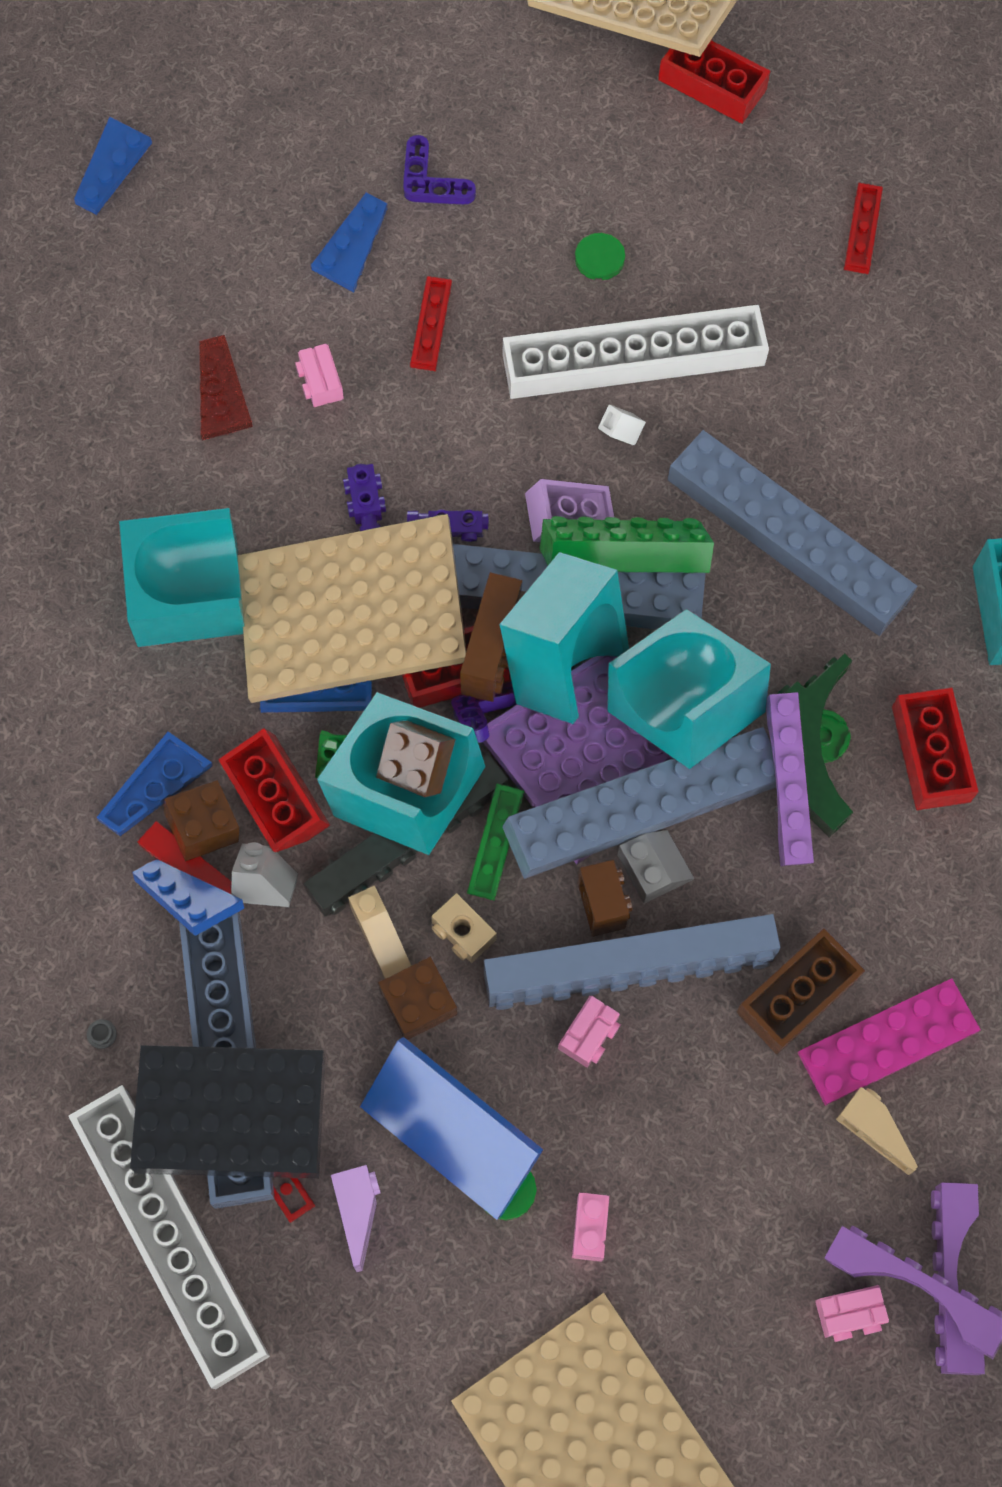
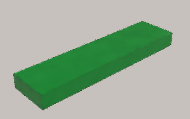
(494, 843)

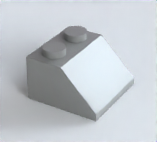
(654, 864)
(262, 876)

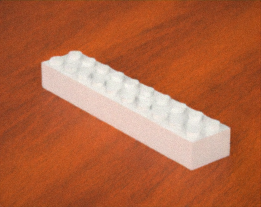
(634, 351)
(171, 1244)

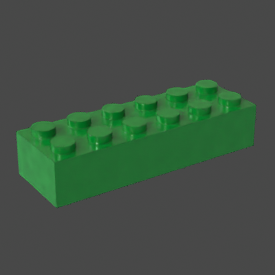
(630, 544)

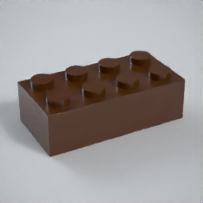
(486, 655)
(800, 991)

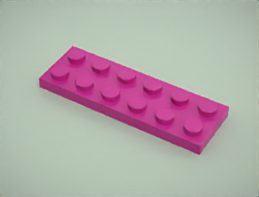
(888, 1041)

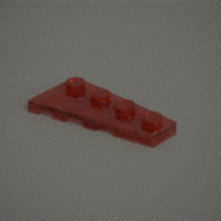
(222, 399)

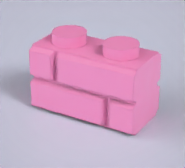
(320, 375)
(588, 1032)
(590, 1227)
(852, 1312)

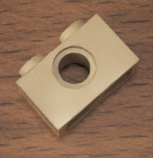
(456, 913)

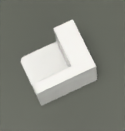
(621, 425)

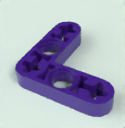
(421, 180)
(471, 710)

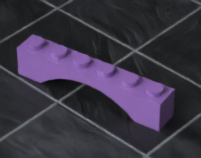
(790, 775)
(955, 1212)
(861, 1258)

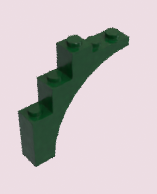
(824, 802)

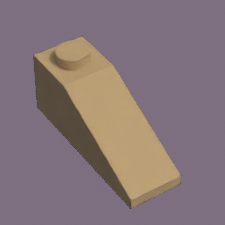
(379, 931)
(872, 1123)

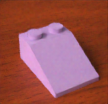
(566, 500)
(357, 1205)

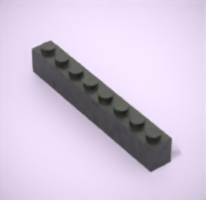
(379, 855)

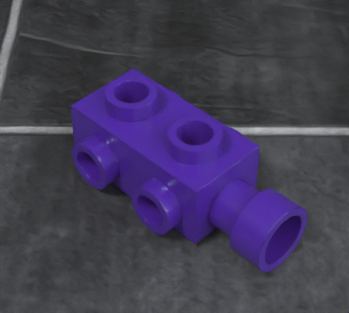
(365, 503)
(458, 519)

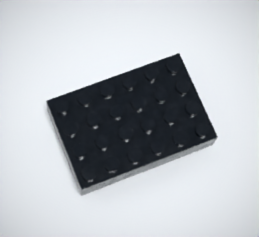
(228, 1112)

